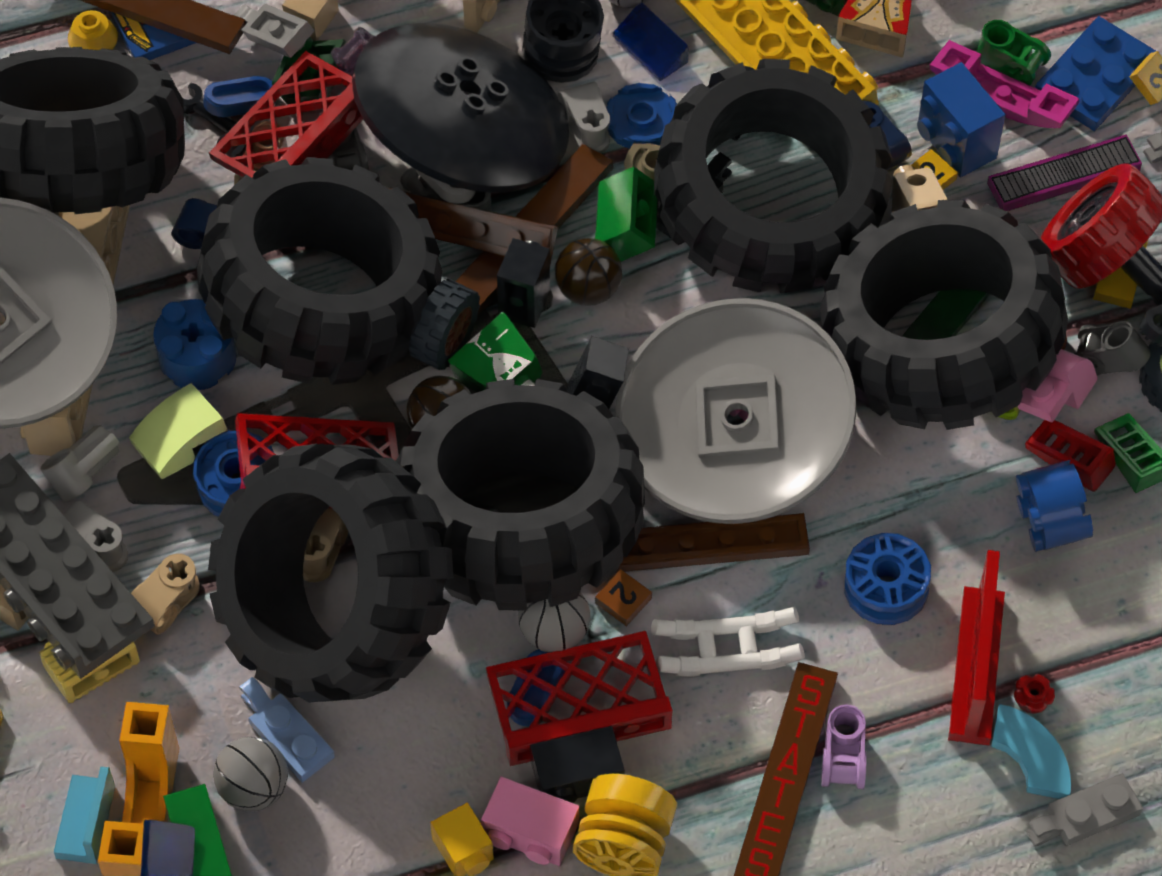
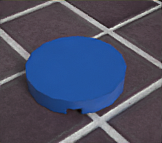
(639, 114)

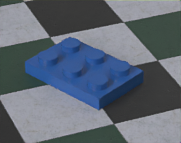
(1097, 71)

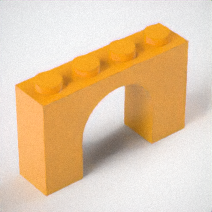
(151, 764)

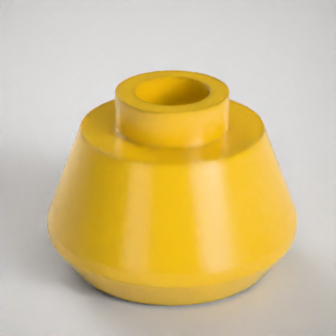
(92, 31)

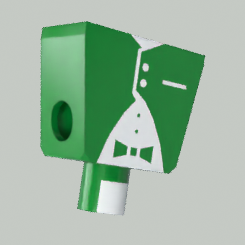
(495, 355)

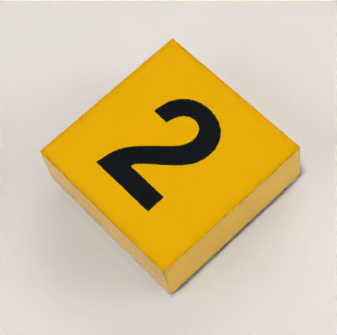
(1149, 78)
(944, 173)

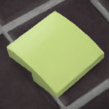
(174, 429)

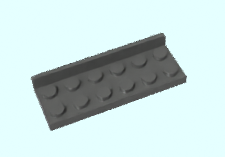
(61, 579)

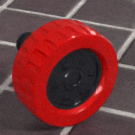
(1106, 231)

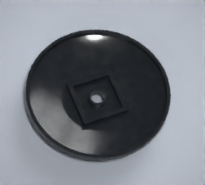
(488, 141)

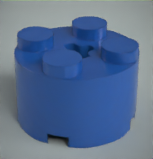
(191, 346)
(1054, 504)

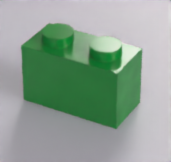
(627, 213)

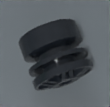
(562, 37)

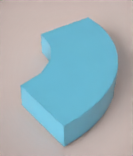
(1034, 750)

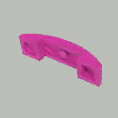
(1016, 99)

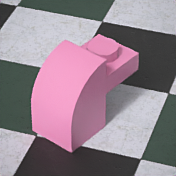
(1065, 384)

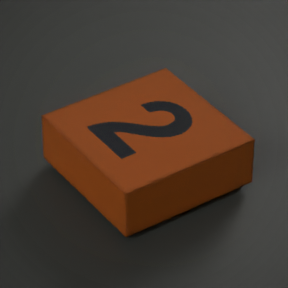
(623, 597)

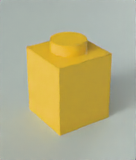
(462, 841)

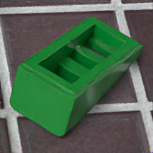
(1137, 477)

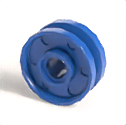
(214, 467)
(887, 556)

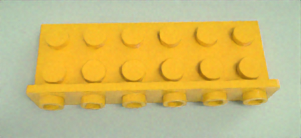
(777, 30)

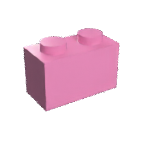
(530, 822)

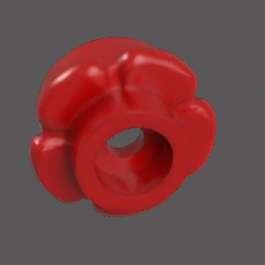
(1034, 703)

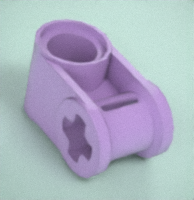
(844, 754)

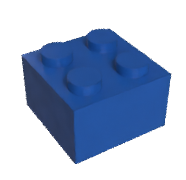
(960, 119)

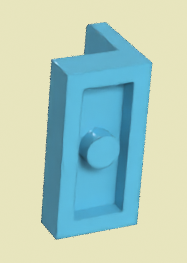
(84, 817)

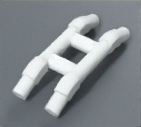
(744, 626)

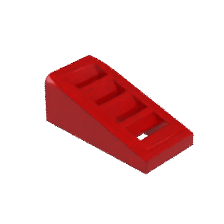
(1093, 465)

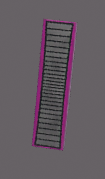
(1060, 173)

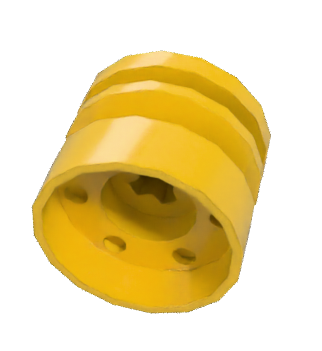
(625, 826)

